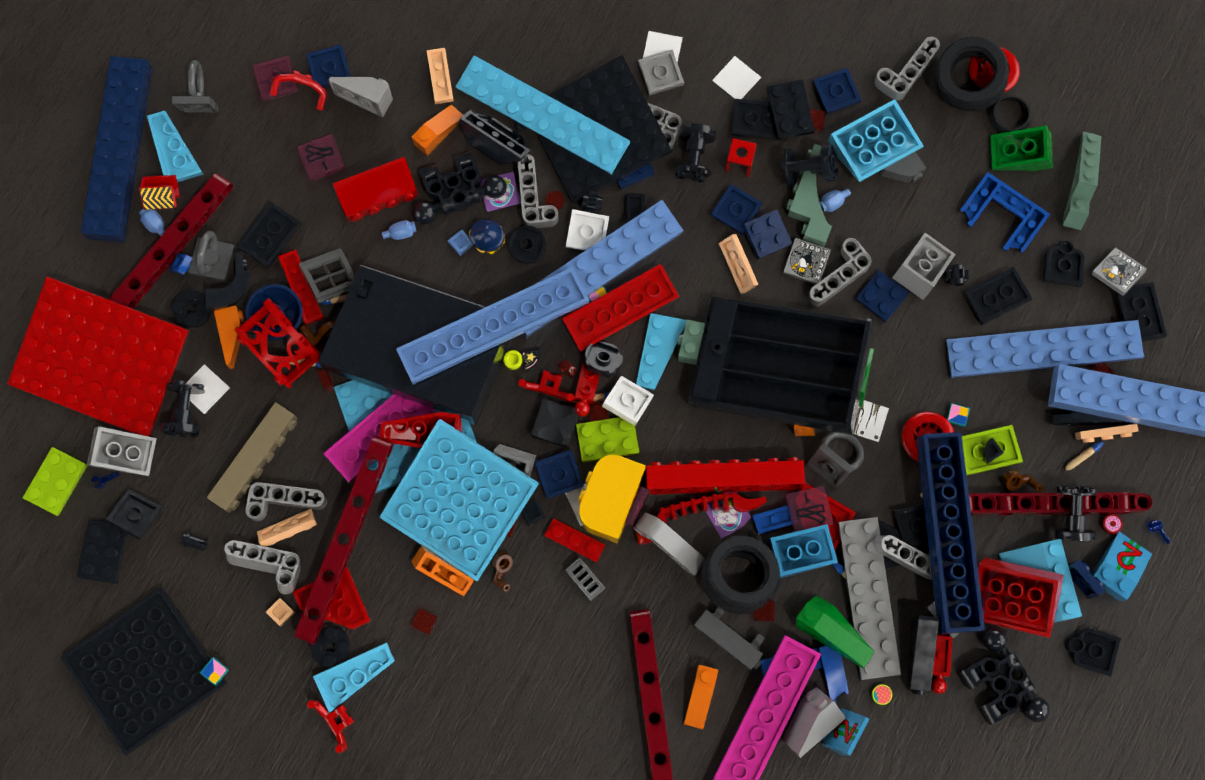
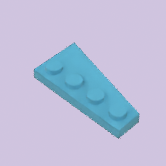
(171, 149)
(658, 347)
(348, 677)

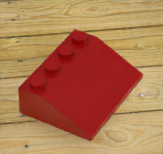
(376, 189)
(1019, 596)

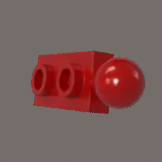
(585, 391)
(942, 663)

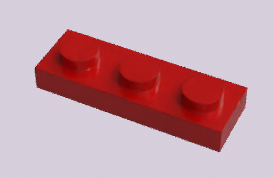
(574, 540)

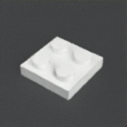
(586, 229)
(628, 400)

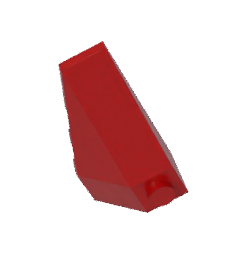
(416, 429)

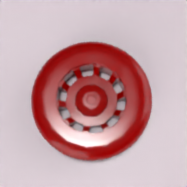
(983, 77)
(916, 421)

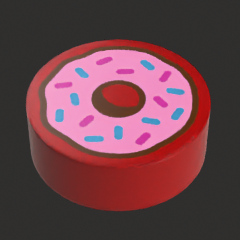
(1111, 524)

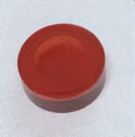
(555, 199)
(567, 368)

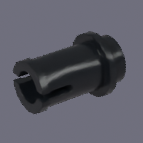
(194, 541)

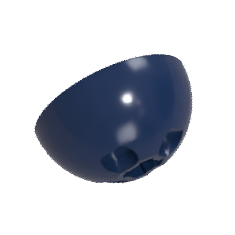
(284, 298)

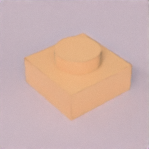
(280, 612)

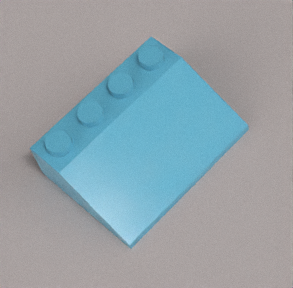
(875, 141)
(1052, 558)

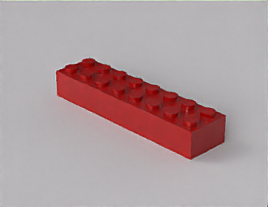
(727, 477)

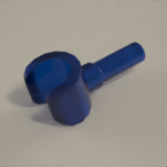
(102, 481)
(1157, 525)

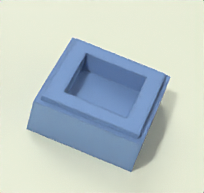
(460, 242)

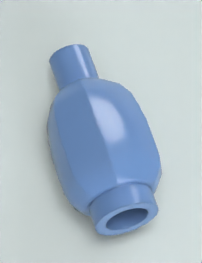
(833, 200)
(152, 221)
(400, 230)

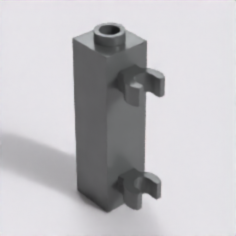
(729, 640)

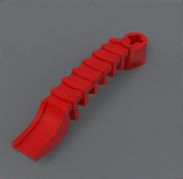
(739, 504)

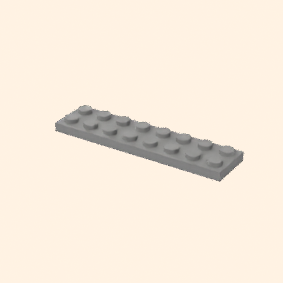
(869, 596)

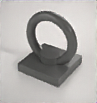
(195, 100)
(211, 258)
(830, 465)

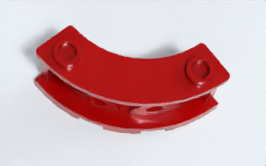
(277, 317)

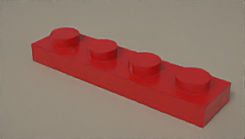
(297, 282)

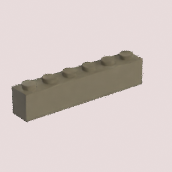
(252, 458)

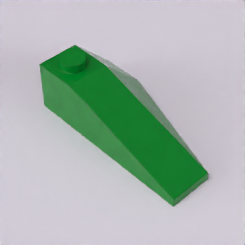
(830, 628)

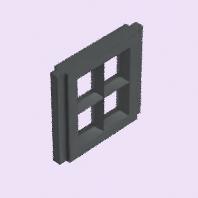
(322, 260)

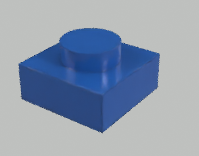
(180, 264)

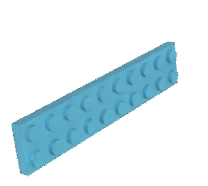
(543, 114)

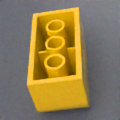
(610, 496)

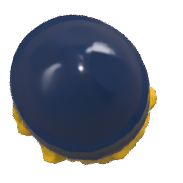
(487, 236)

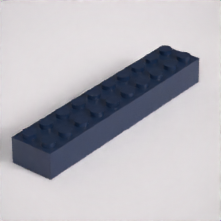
(117, 149)
(950, 533)

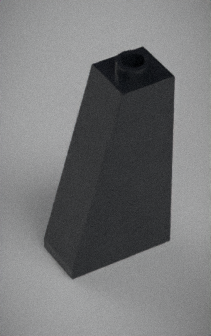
(922, 653)

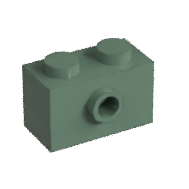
(690, 342)

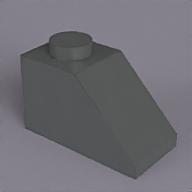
(906, 169)

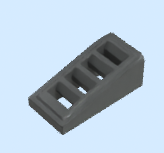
(585, 568)

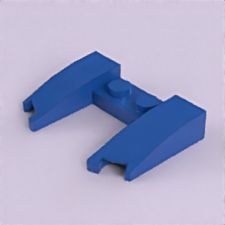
(1031, 214)
(832, 669)

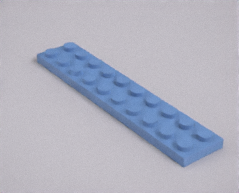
(492, 325)
(1044, 349)

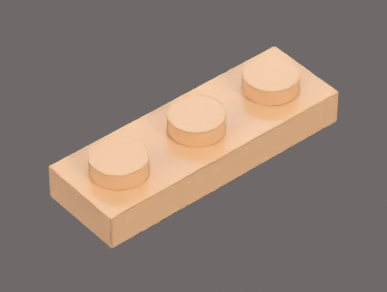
(440, 76)
(738, 263)
(1106, 433)
(286, 528)

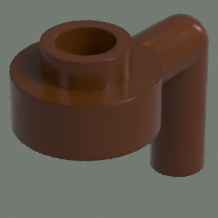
(323, 332)
(1014, 480)
(501, 567)

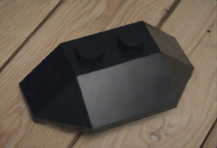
(493, 138)

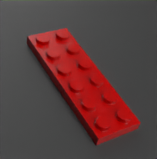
(620, 307)

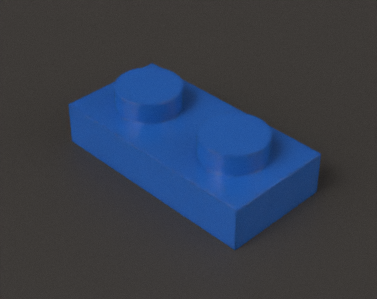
(772, 520)

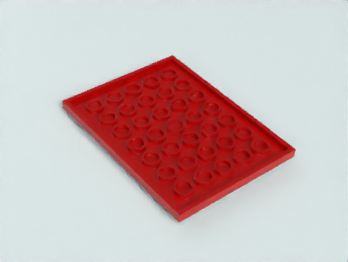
(98, 357)

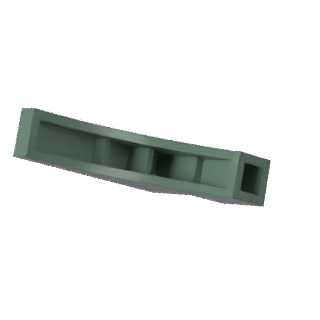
(1084, 181)
(807, 206)

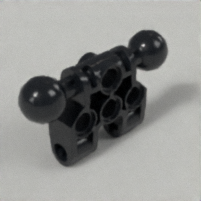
(446, 197)
(994, 710)

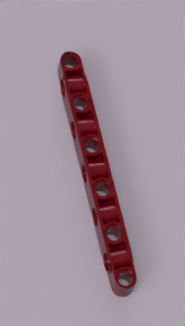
(172, 241)
(1049, 503)
(338, 554)
(651, 694)

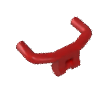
(302, 79)
(547, 376)
(331, 721)

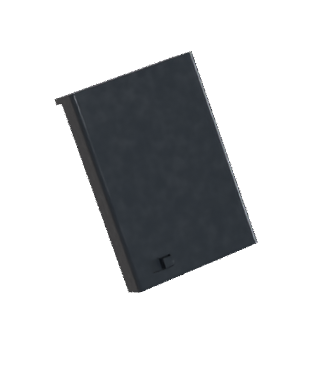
(393, 311)
(782, 365)

